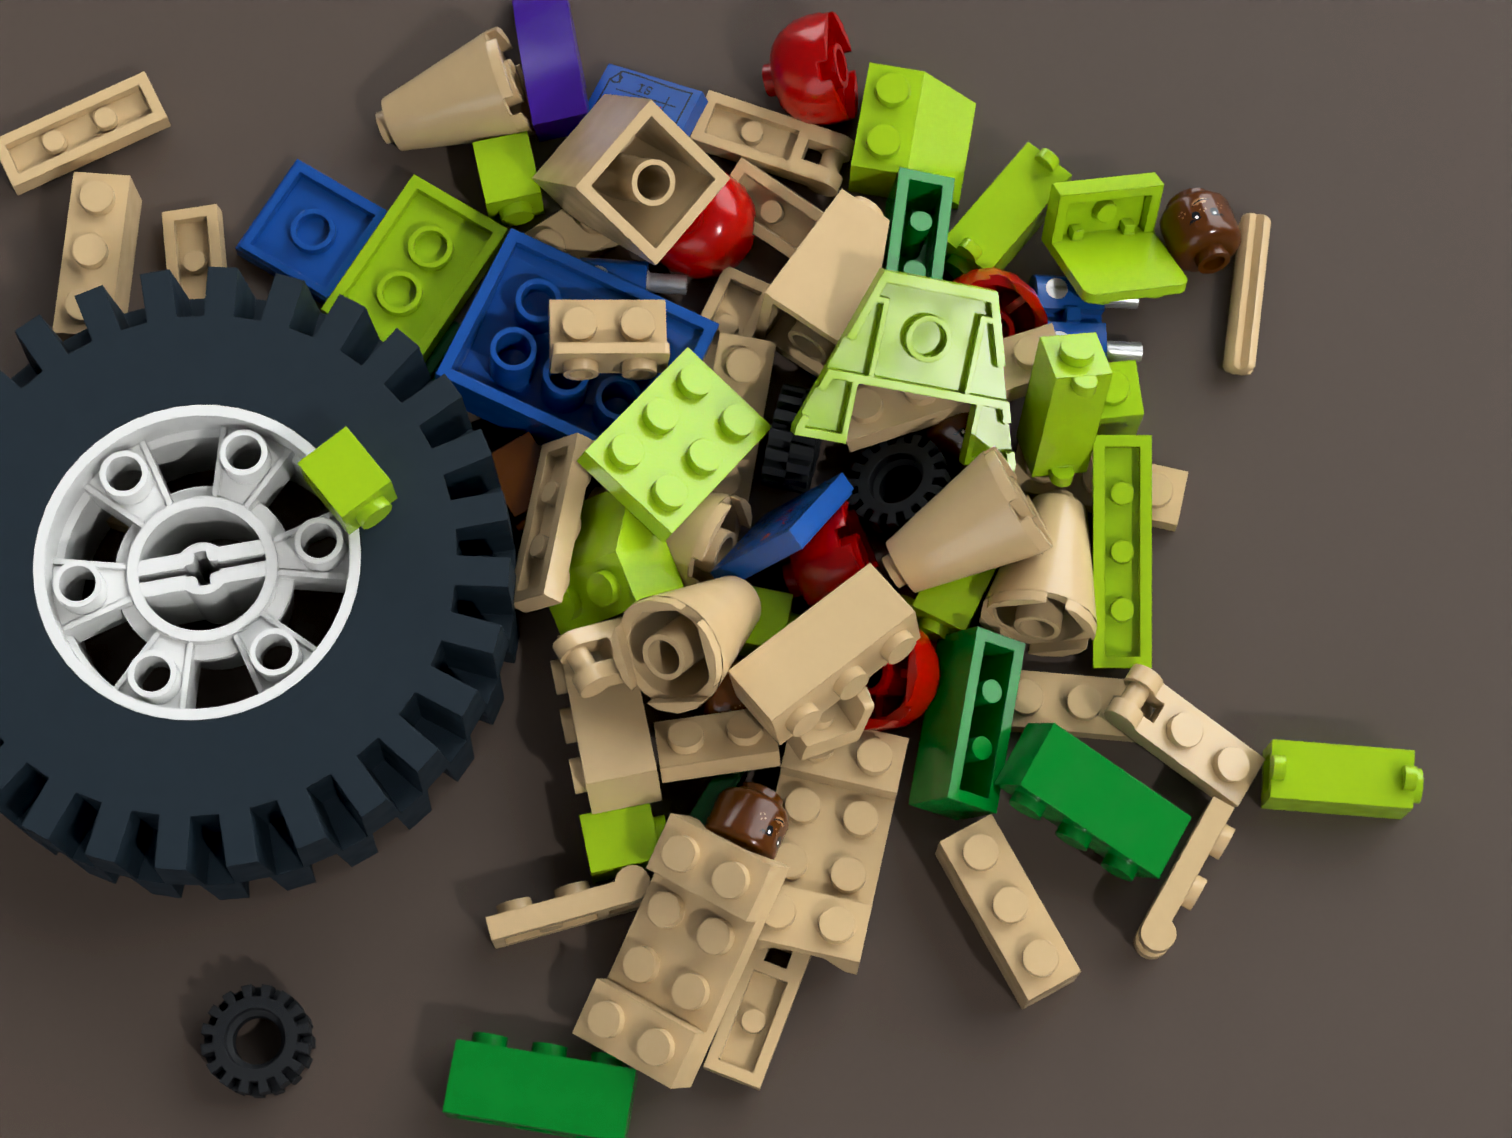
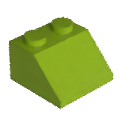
(912, 125)
(612, 565)

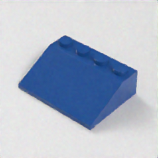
(503, 345)

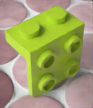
(1107, 238)

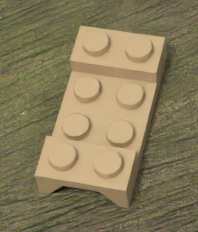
(834, 846)
(682, 953)

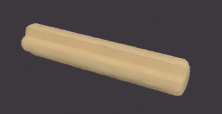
(1247, 295)

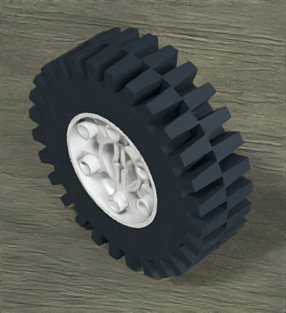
(344, 727)

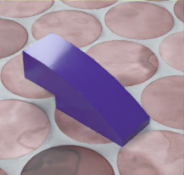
(551, 66)

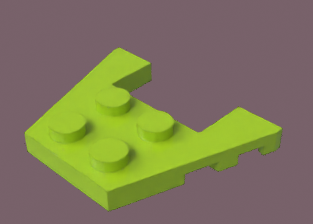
(923, 341)

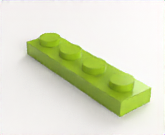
(1122, 550)

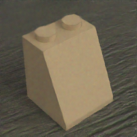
(632, 176)
(824, 282)

